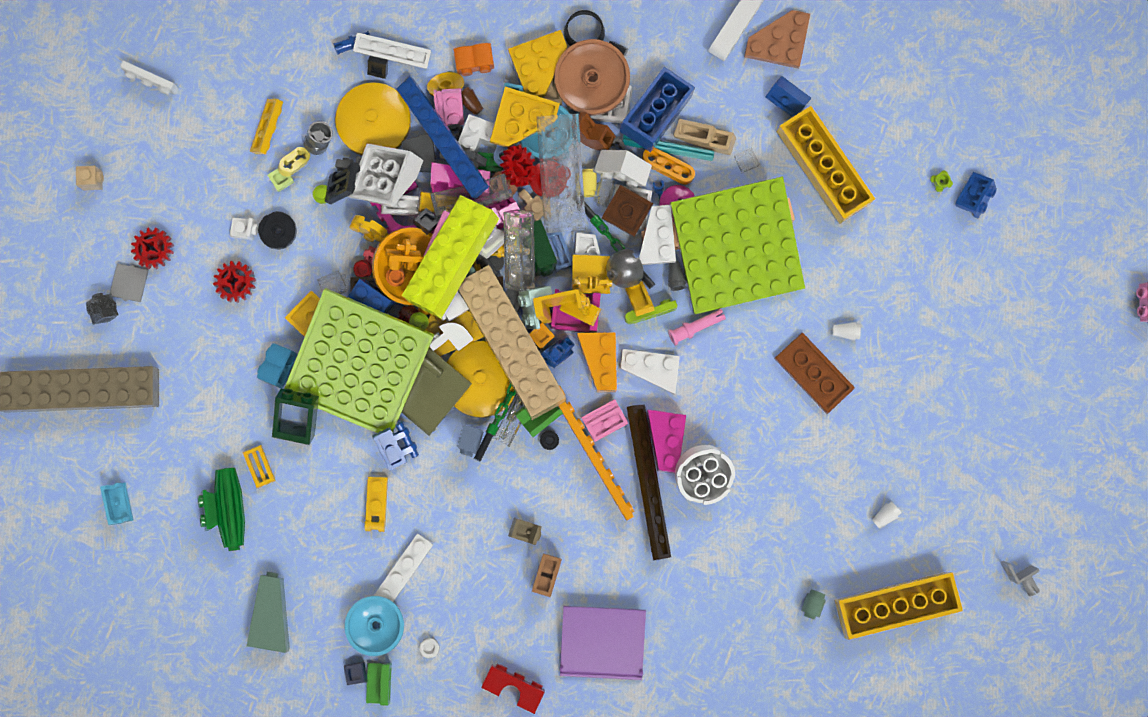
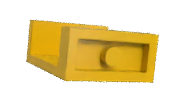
(543, 303)

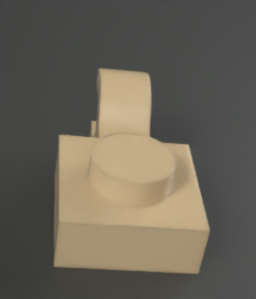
(533, 204)

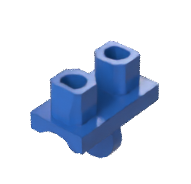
(558, 352)

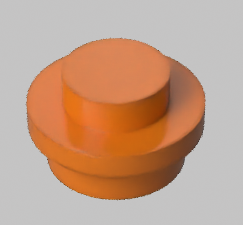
(395, 277)

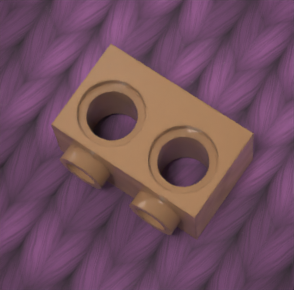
(546, 575)

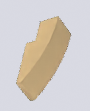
(705, 136)

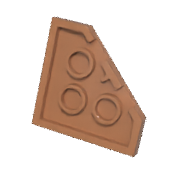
(780, 41)

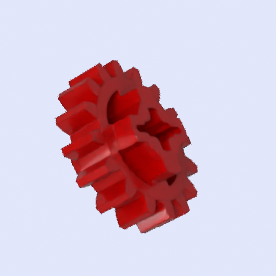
(518, 166)
(157, 240)
(233, 273)

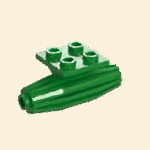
(224, 509)

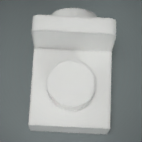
(243, 228)

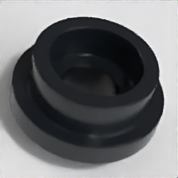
(549, 434)

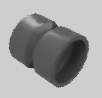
(318, 138)

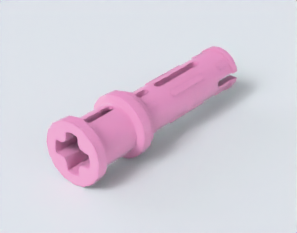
(688, 329)

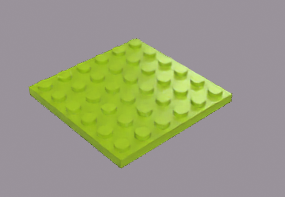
(738, 245)
(359, 361)

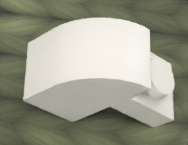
(455, 333)

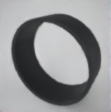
(569, 40)

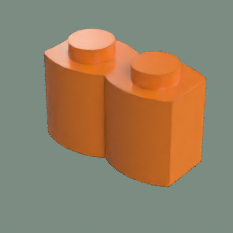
(473, 59)

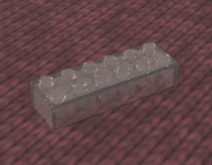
(561, 173)

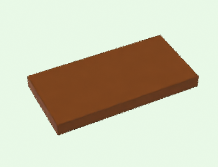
(814, 373)

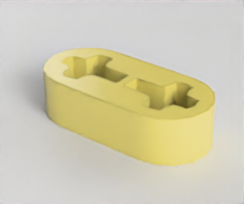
(291, 159)

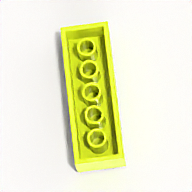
(450, 256)

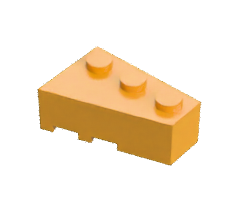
(600, 356)

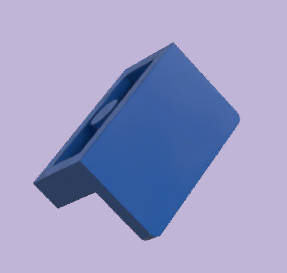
(788, 97)

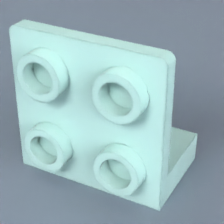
(525, 301)

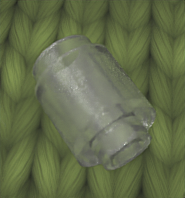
(604, 192)

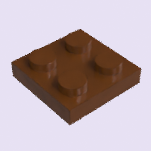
(627, 211)

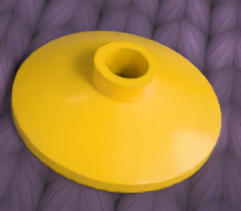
(445, 80)

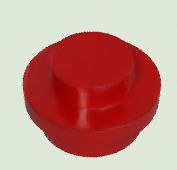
(362, 268)

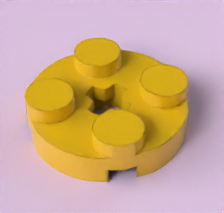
(371, 230)

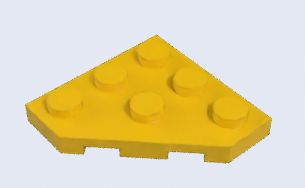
(537, 61)
(517, 116)
(465, 320)

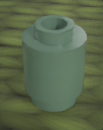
(813, 604)

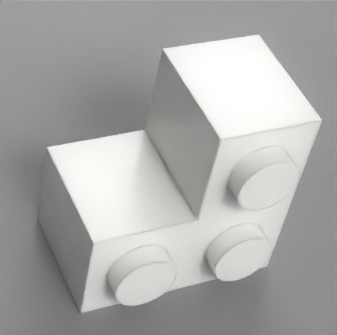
(476, 132)
(623, 167)

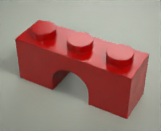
(529, 692)

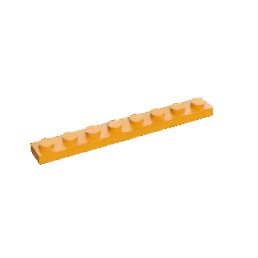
(596, 459)

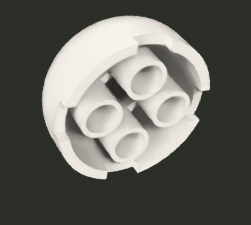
(708, 482)

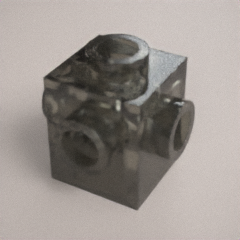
(101, 308)

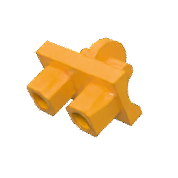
(404, 253)

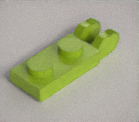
(665, 307)

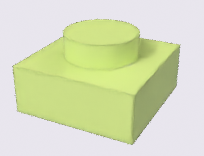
(280, 181)

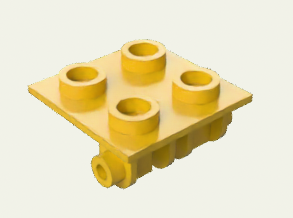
(590, 274)

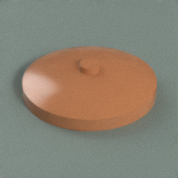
(592, 77)

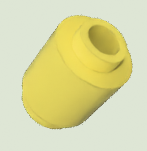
(589, 182)

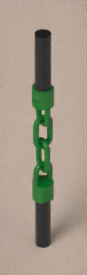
(597, 221)
(493, 427)

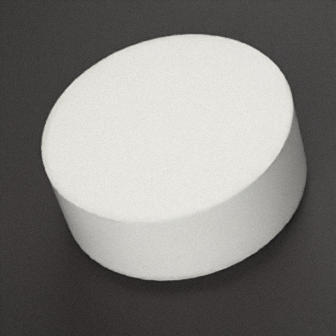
(429, 648)

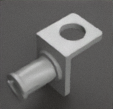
(1023, 576)

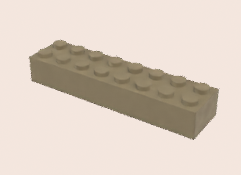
(79, 389)

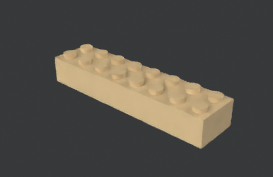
(511, 343)

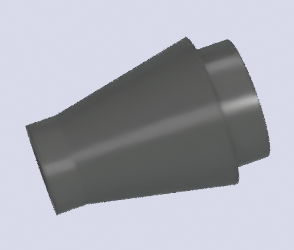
(676, 278)

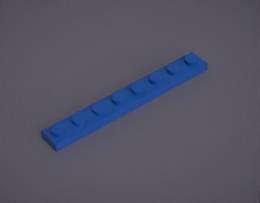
(443, 138)

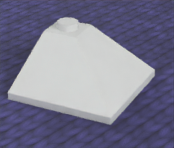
(385, 174)

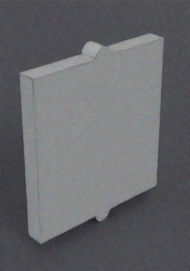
(129, 282)

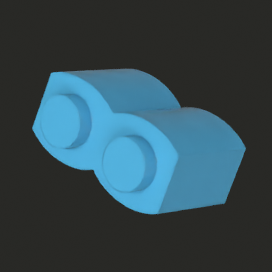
(277, 365)

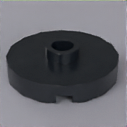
(269, 225)

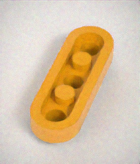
(678, 167)

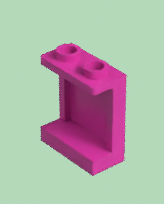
(566, 322)

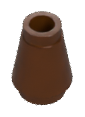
(471, 101)

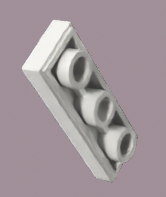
(149, 79)

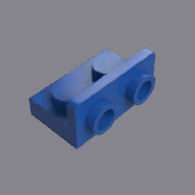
(976, 194)

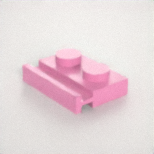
(449, 106)
(604, 420)

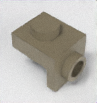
(525, 531)

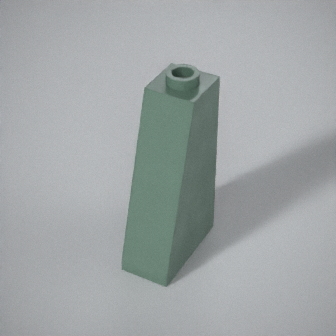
(269, 616)

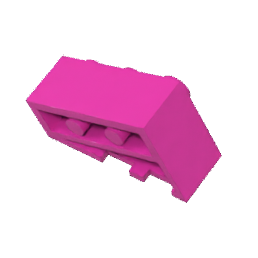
(444, 177)
(667, 438)

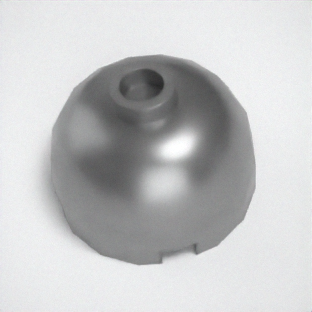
(624, 269)

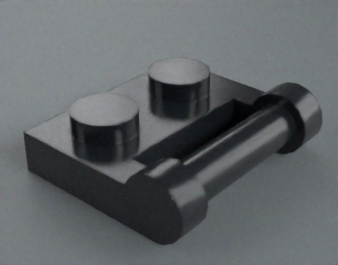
(341, 183)

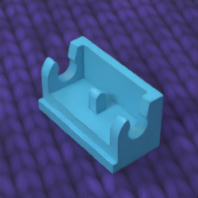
(116, 503)

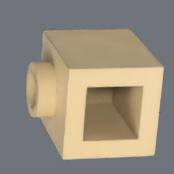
(89, 178)

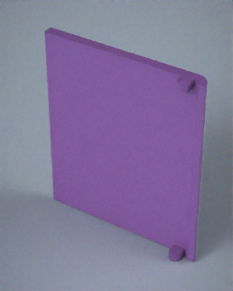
(602, 642)

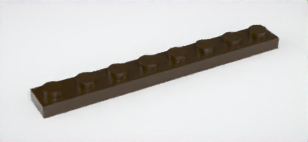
(648, 482)

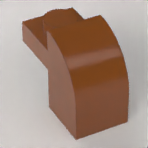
(594, 135)

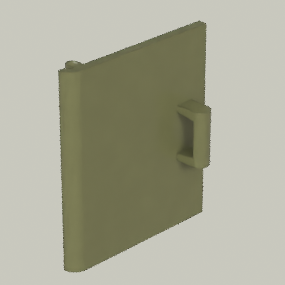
(434, 392)

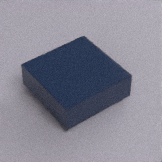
(355, 673)

